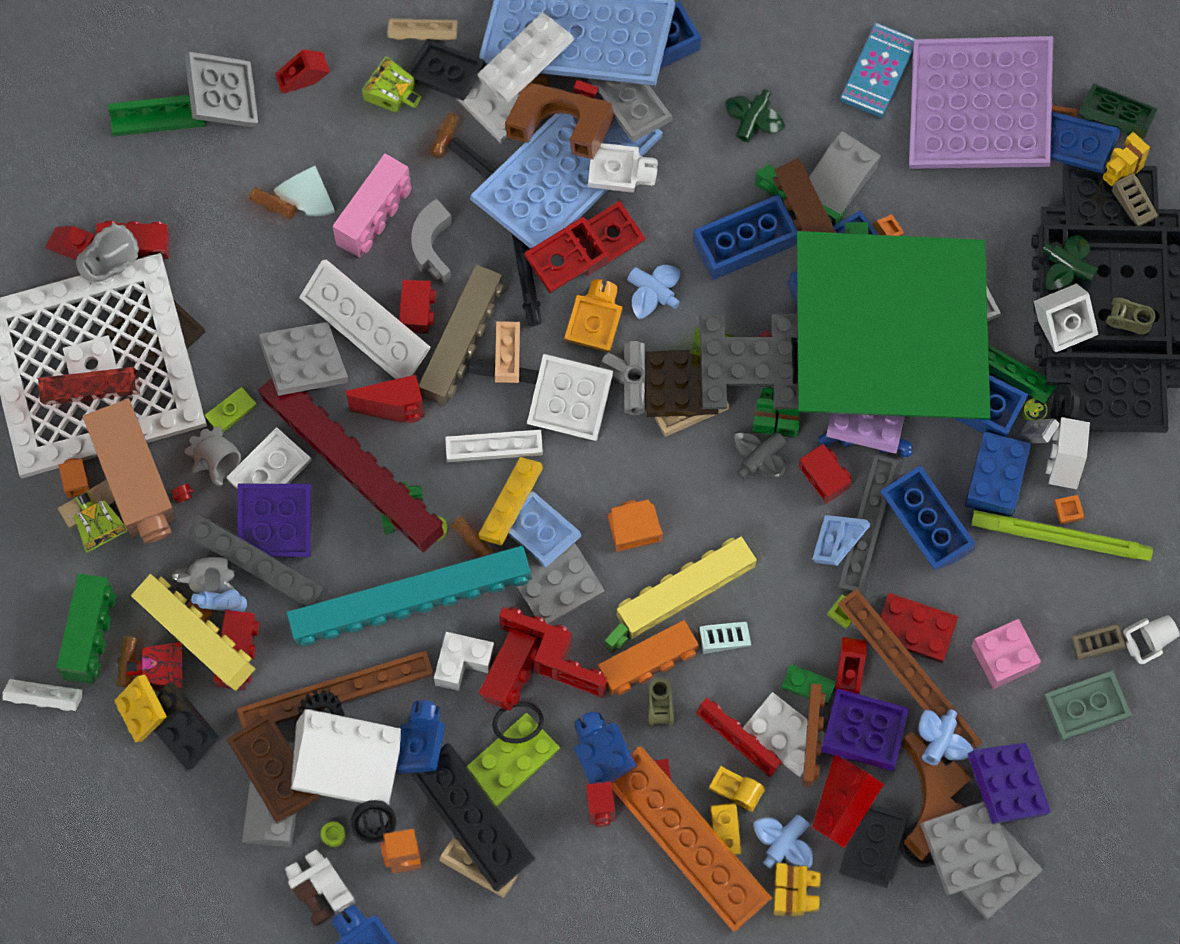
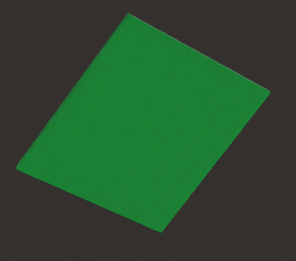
(892, 325)

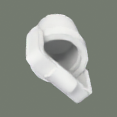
(1155, 633)

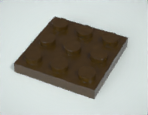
(190, 328)
(674, 384)

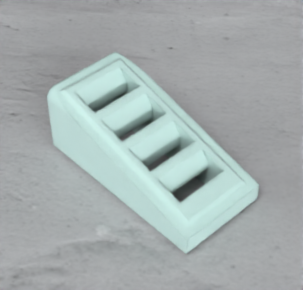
(715, 629)

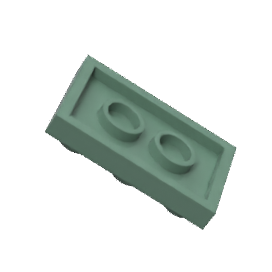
(1087, 705)

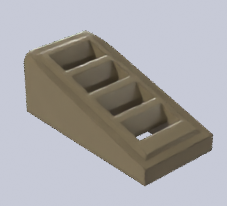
(1137, 189)
(1101, 650)

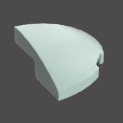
(306, 193)

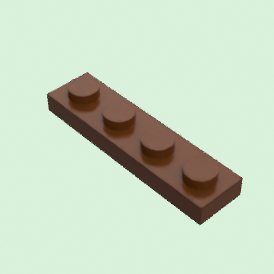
(812, 746)

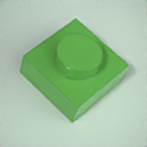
(617, 638)

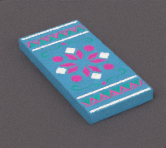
(878, 70)

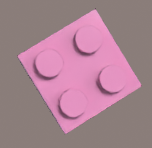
(1005, 654)

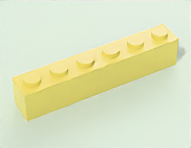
(686, 587)
(193, 632)

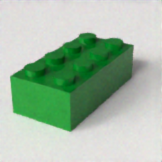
(86, 629)

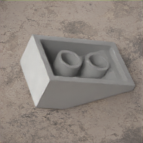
(843, 172)

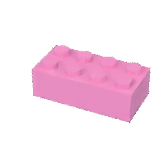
(372, 206)

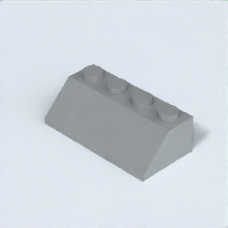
(261, 827)

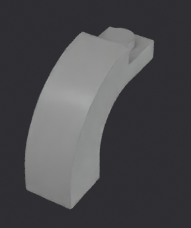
(426, 228)

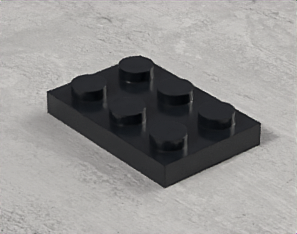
(445, 69)
(184, 727)
(874, 846)

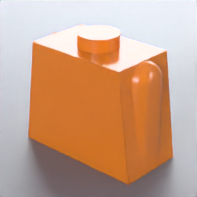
(634, 525)

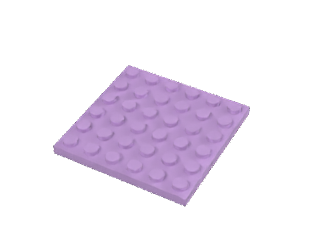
(981, 102)

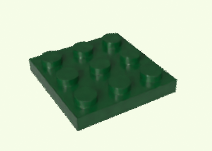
(1117, 111)

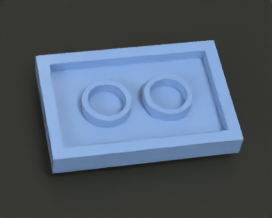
(542, 530)

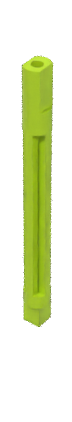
(1061, 535)

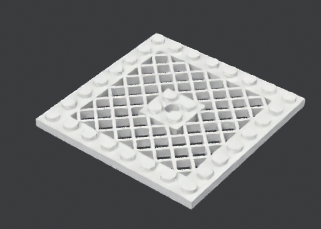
(60, 295)

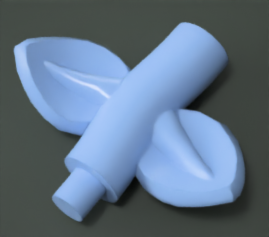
(653, 289)
(228, 600)
(941, 737)
(784, 841)

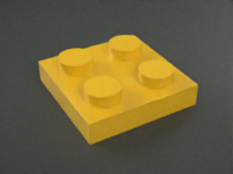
(140, 708)

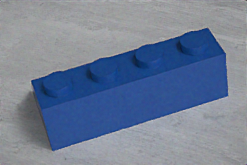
(928, 519)

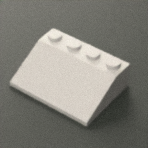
(344, 757)

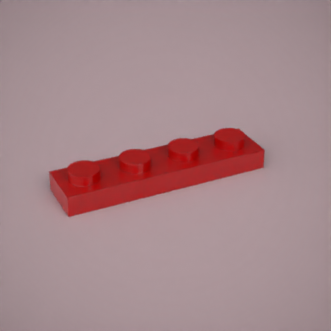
(743, 741)

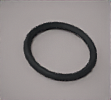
(524, 739)

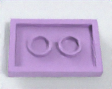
(867, 430)

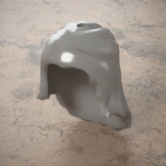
(115, 249)

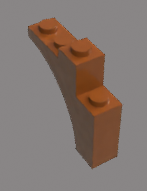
(938, 788)

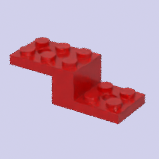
(584, 247)
(553, 652)

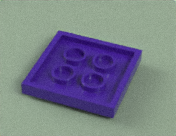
(275, 517)
(865, 729)
(1009, 783)

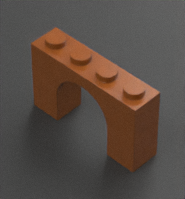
(539, 102)

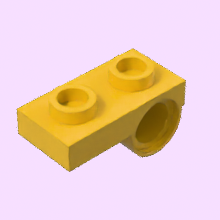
(737, 789)
(725, 824)

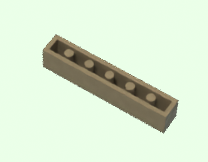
(460, 335)

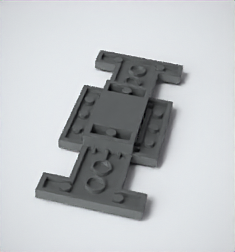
(749, 361)

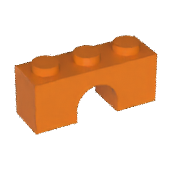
(401, 851)

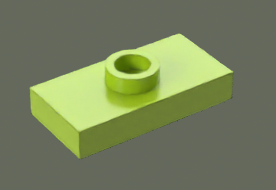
(231, 410)

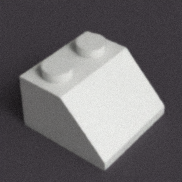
(1066, 317)

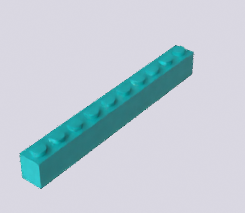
(409, 596)

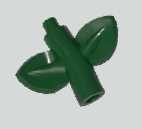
(754, 115)
(1068, 263)

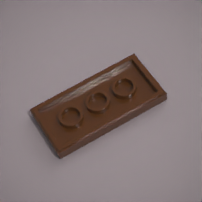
(270, 767)

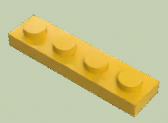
(510, 501)

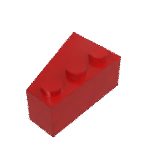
(844, 800)

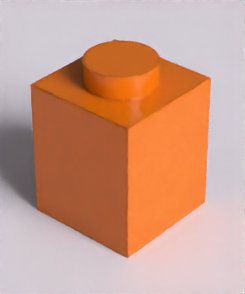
(74, 477)

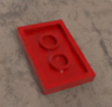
(919, 626)

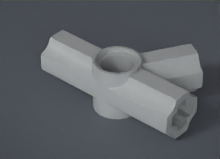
(623, 369)

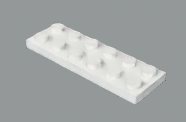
(364, 321)

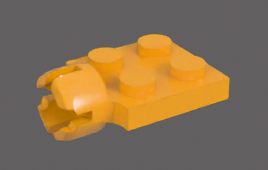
(595, 317)

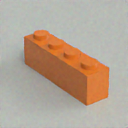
(648, 658)

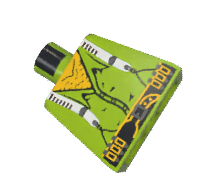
(390, 87)
(97, 522)

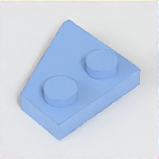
(838, 538)

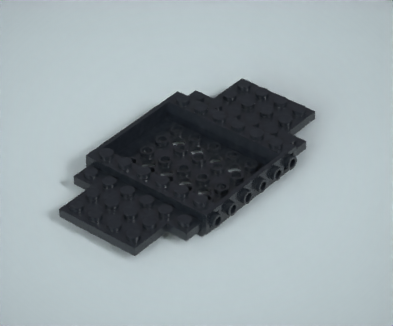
(1117, 372)

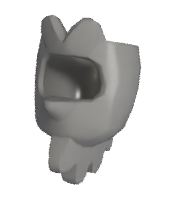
(213, 454)
(206, 575)

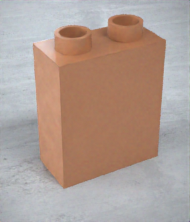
(131, 471)

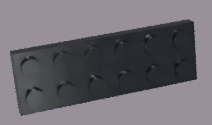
(474, 819)

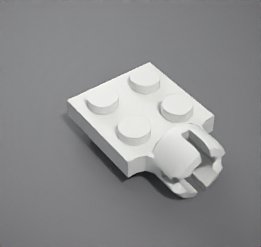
(621, 168)

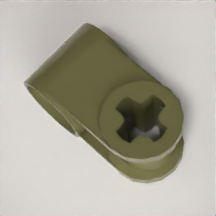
(1128, 318)
(660, 707)

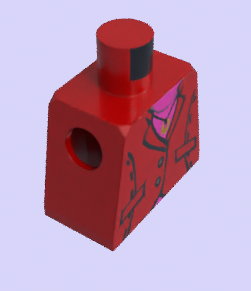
(159, 664)

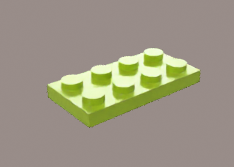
(509, 765)

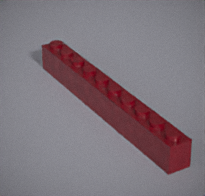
(355, 465)

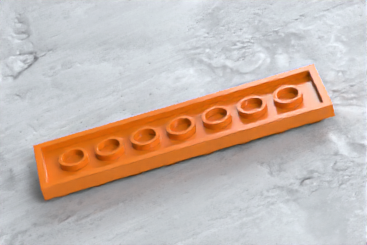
(690, 841)

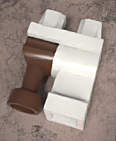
(318, 880)

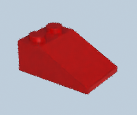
(389, 400)

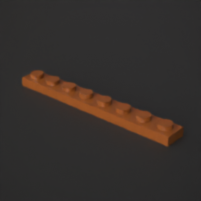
(902, 662)
(345, 688)

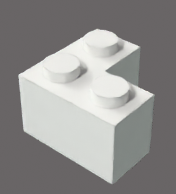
(1068, 453)
(461, 653)

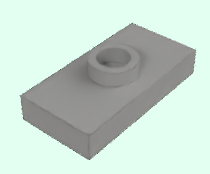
(1038, 431)

